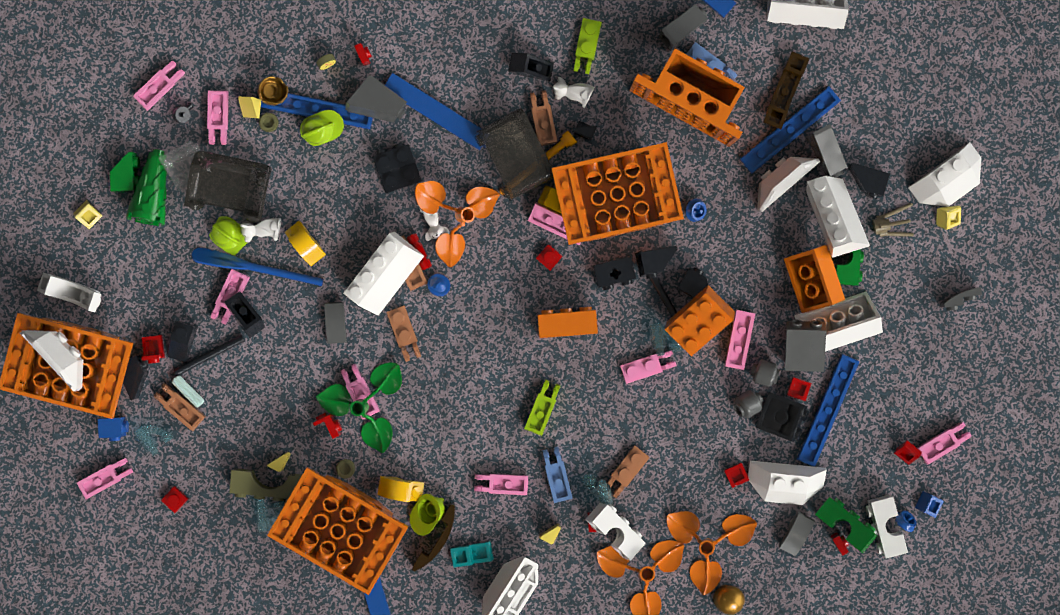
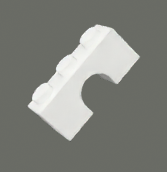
(628, 541)
(888, 543)

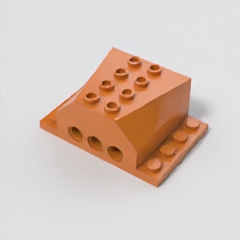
(694, 95)
(617, 194)
(104, 367)
(338, 529)

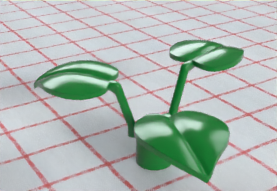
(377, 432)

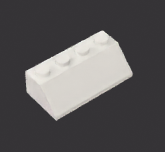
(809, 12)
(836, 215)
(384, 273)
(847, 320)

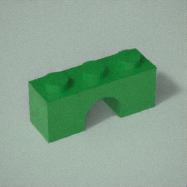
(850, 272)
(861, 534)

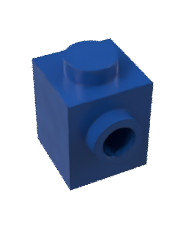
(112, 428)

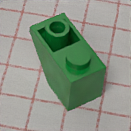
(124, 175)

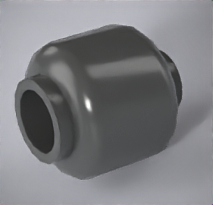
(765, 373)
(748, 404)

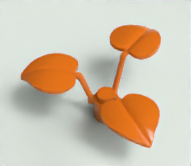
(481, 201)
(684, 526)
(665, 554)

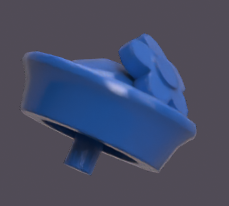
(695, 210)
(438, 285)
(906, 521)

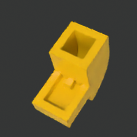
(550, 199)
(304, 243)
(400, 489)

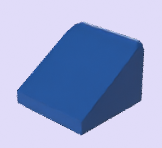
(929, 504)

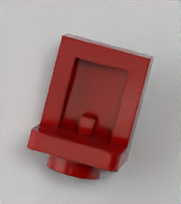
(153, 348)
(333, 426)

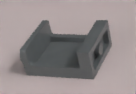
(805, 345)

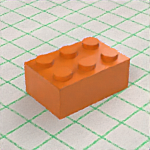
(814, 279)
(699, 320)
(567, 322)

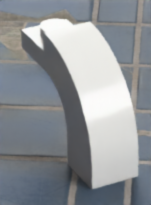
(69, 291)

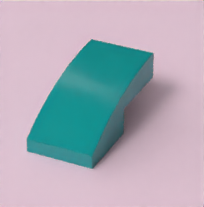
(471, 554)

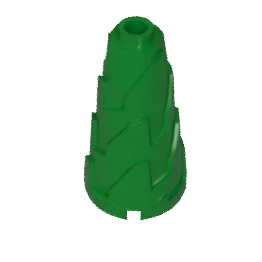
(150, 193)

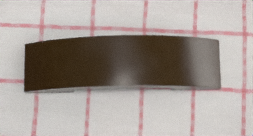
(785, 90)
(425, 558)

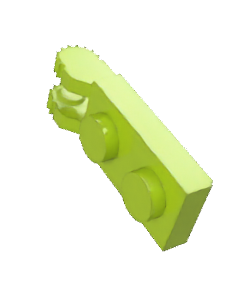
(587, 43)
(541, 410)

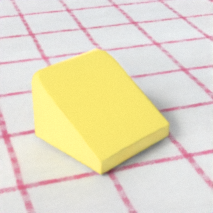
(250, 106)
(87, 214)
(948, 217)
(279, 463)
(551, 534)

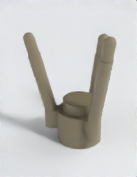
(882, 225)

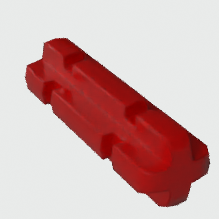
(413, 240)

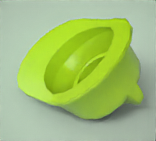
(322, 127)
(227, 235)
(426, 514)

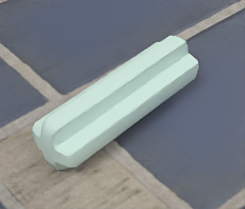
(187, 391)

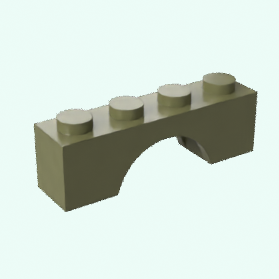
(245, 482)

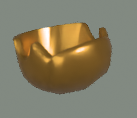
(272, 90)
(729, 599)

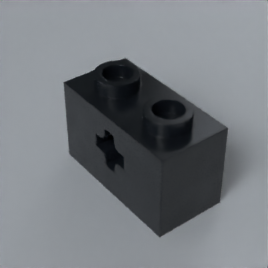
(623, 265)

